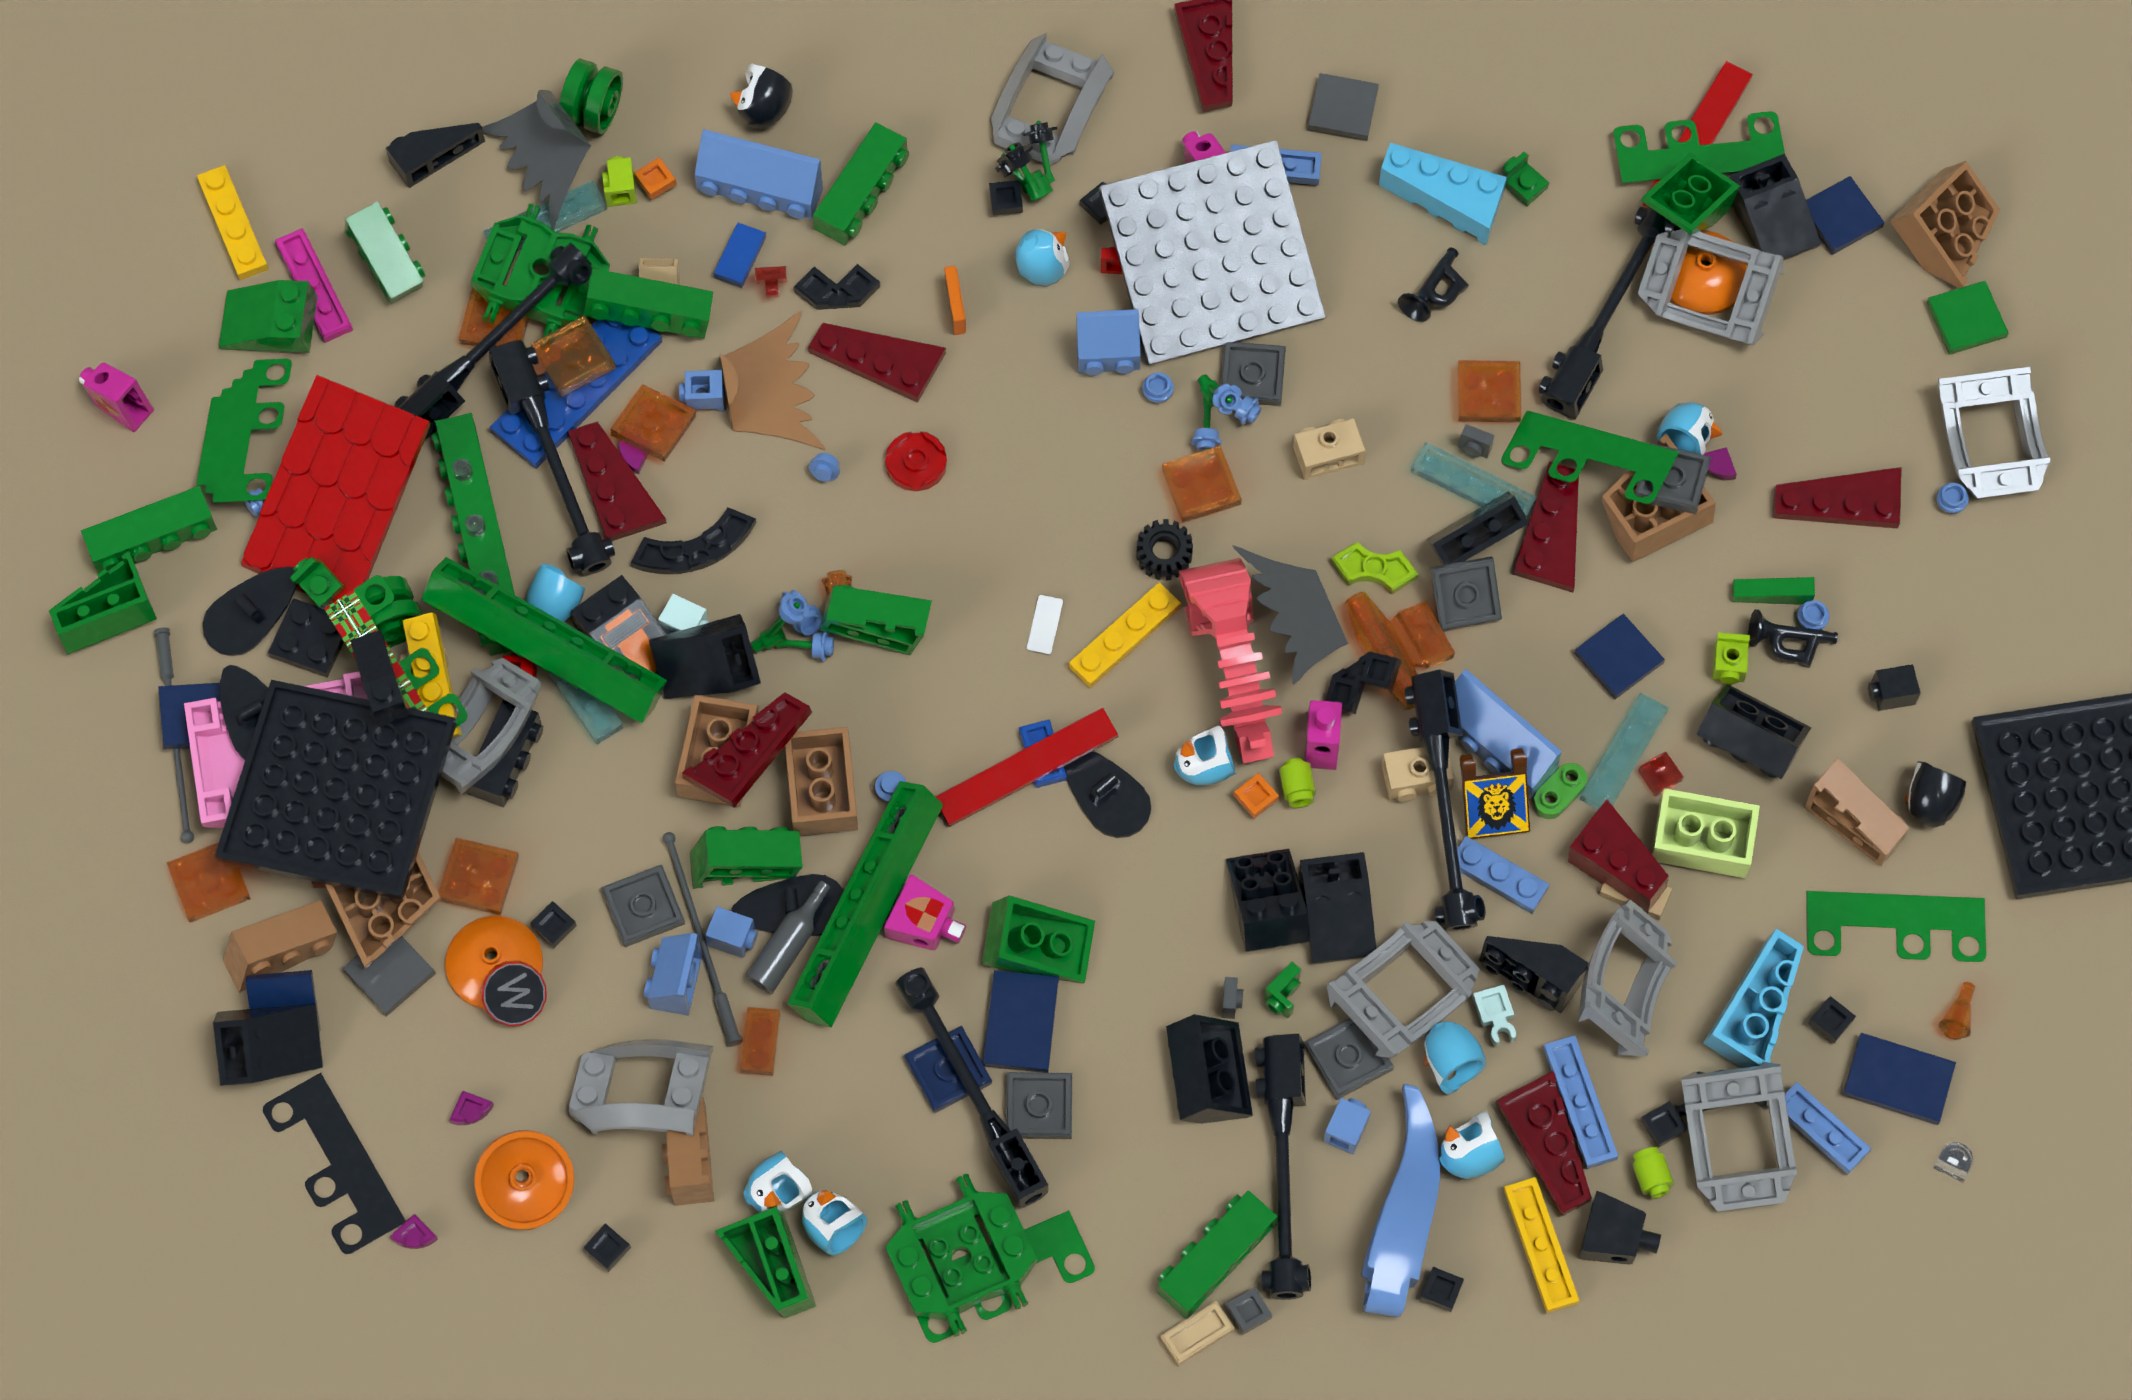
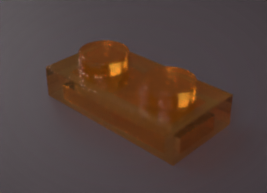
(760, 1041)

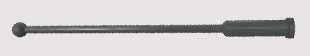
(166, 670)
(720, 998)

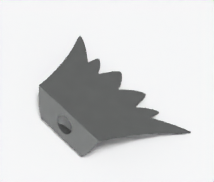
(548, 144)
(1302, 610)

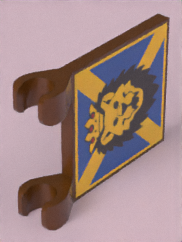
(1495, 801)

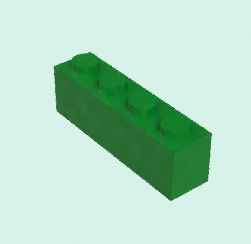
(860, 184)
(648, 303)
(150, 529)
(1216, 1254)

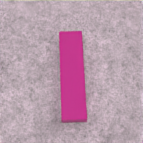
(305, 266)

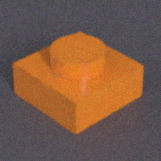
(655, 178)
(1256, 795)

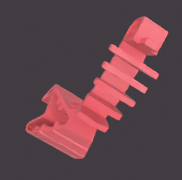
(1223, 607)

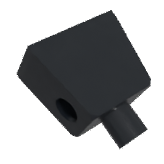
(1616, 1232)

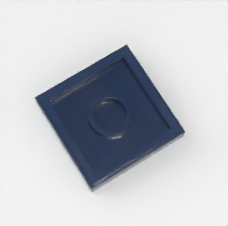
(1843, 215)
(1619, 656)
(173, 712)
(281, 989)
(937, 1075)

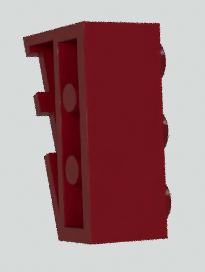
(1615, 855)

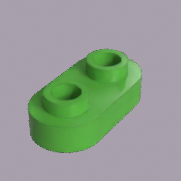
(1561, 789)

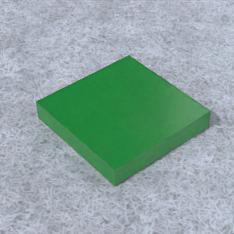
(1967, 317)

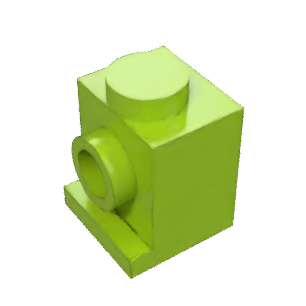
(619, 182)
(1732, 646)

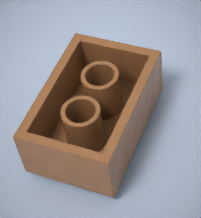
(709, 728)
(821, 781)

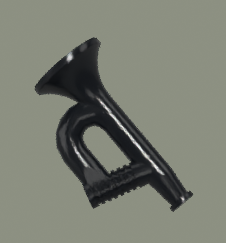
(1416, 304)
(1761, 629)

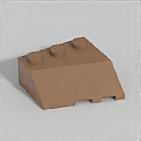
(1948, 223)
(1649, 527)
(379, 921)

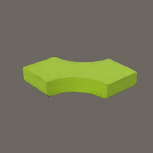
(1388, 570)

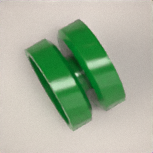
(591, 95)
(390, 618)

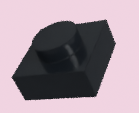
(1006, 197)
(553, 924)
(1832, 1019)
(1664, 1124)
(607, 1247)
(1442, 1289)

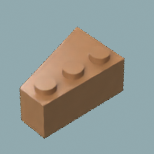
(1856, 813)
(279, 943)
(689, 1163)

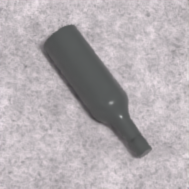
(786, 943)

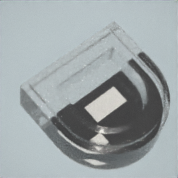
(1955, 1161)

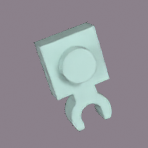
(1494, 1010)

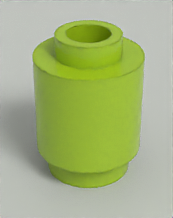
(1297, 783)
(1652, 1172)

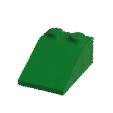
(1692, 195)
(269, 317)
(1038, 940)

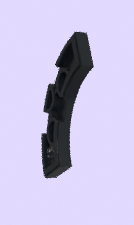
(698, 553)

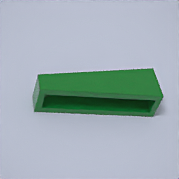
(1774, 590)

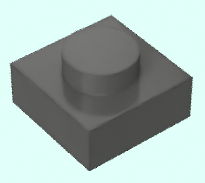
(1476, 441)
(1231, 997)
(1249, 1310)

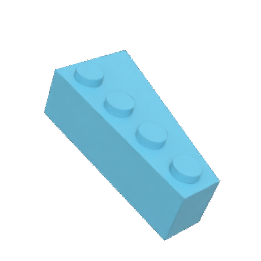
(1445, 188)
(1754, 1012)

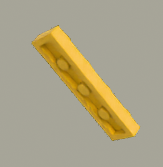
(232, 222)
(425, 633)
(1124, 635)
(1541, 1245)

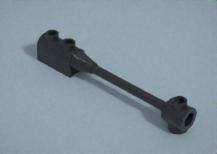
(1582, 365)
(438, 392)
(525, 392)
(1435, 724)
(1282, 1090)
(1004, 1145)

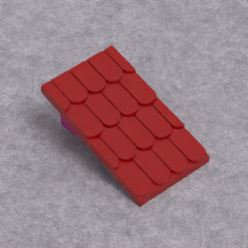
(337, 484)

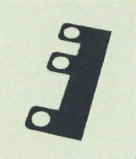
(349, 1162)

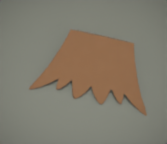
(763, 389)

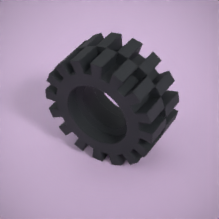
(1161, 532)

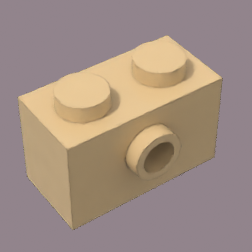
(1329, 448)
(1410, 774)

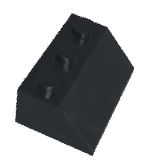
(1753, 731)
(1208, 1069)

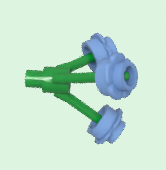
(1226, 399)
(793, 610)

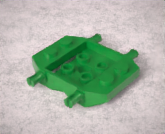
(537, 249)
(954, 1230)

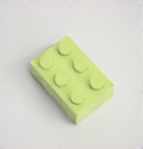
(1705, 833)

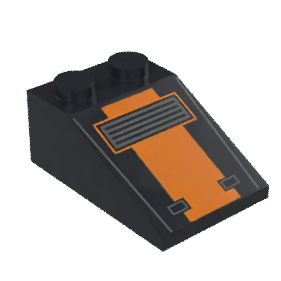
(619, 621)

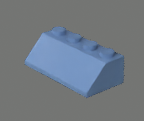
(758, 175)
(1495, 729)

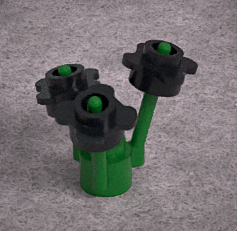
(1018, 156)

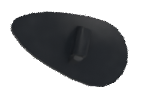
(248, 611)
(241, 705)
(1108, 795)
(772, 902)

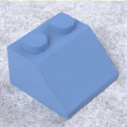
(1108, 341)
(674, 974)

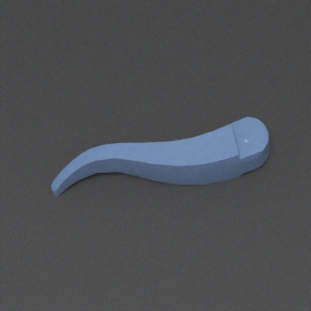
(1406, 1215)

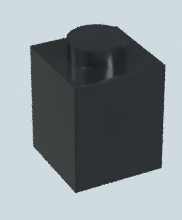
(1894, 687)

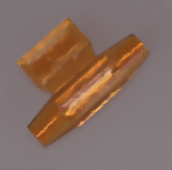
(1410, 636)

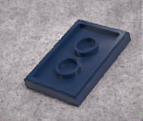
(1021, 1021)
(1899, 1078)

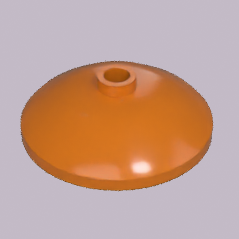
(1709, 287)
(466, 955)
(538, 1196)

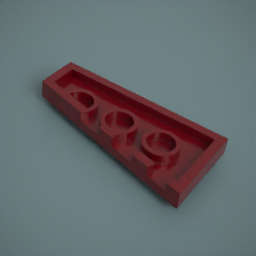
(1209, 49)
(882, 359)
(614, 489)
(1848, 499)
(1551, 536)
(743, 759)
(1542, 1130)

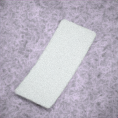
(1044, 624)

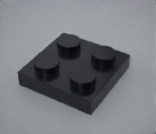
(307, 639)

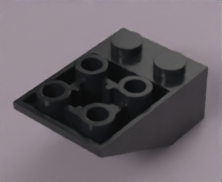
(1775, 208)
(706, 659)
(1268, 900)
(1338, 907)
(1538, 968)
(266, 1043)

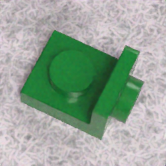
(1523, 179)
(317, 580)
(1284, 984)

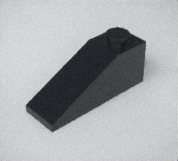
(430, 150)
(379, 678)

